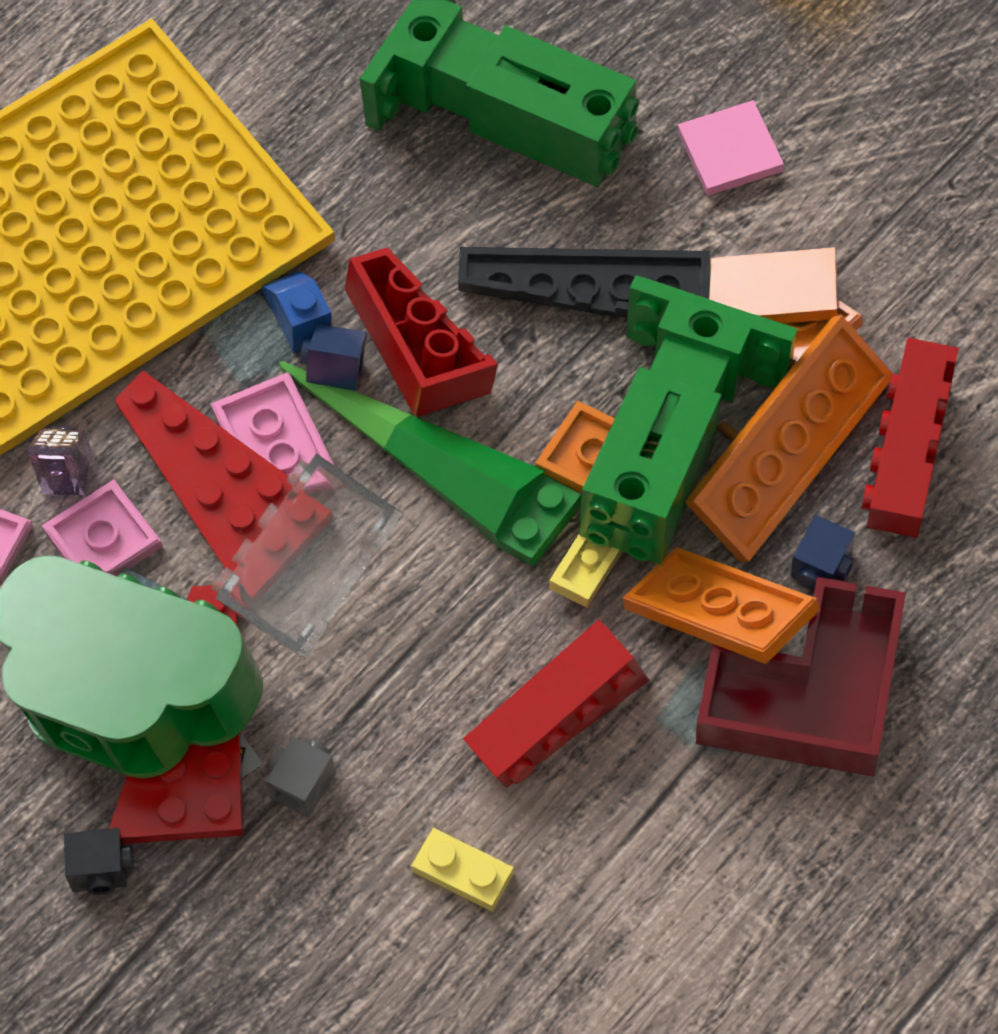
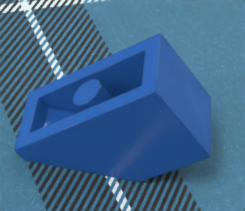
(297, 307)

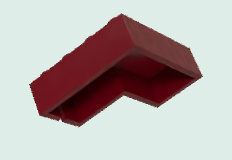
(814, 706)

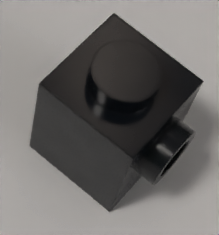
(97, 860)

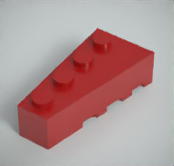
(418, 342)
(911, 438)
(556, 704)

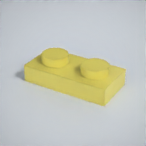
(583, 571)
(462, 869)

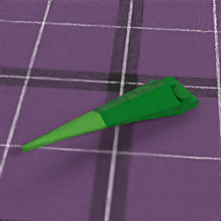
(495, 492)

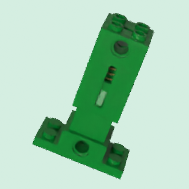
(507, 87)
(673, 412)

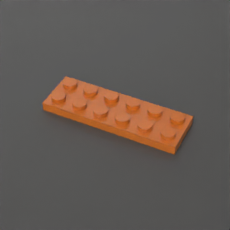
(789, 439)

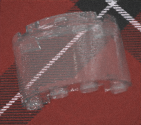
(307, 555)

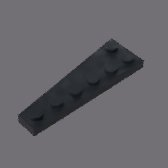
(578, 277)

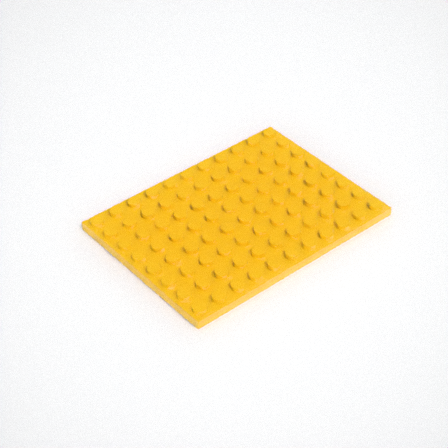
(128, 224)

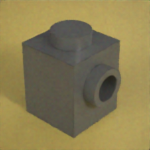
(300, 775)

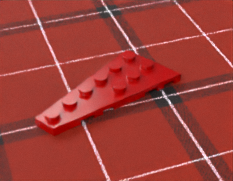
(210, 471)
(196, 796)

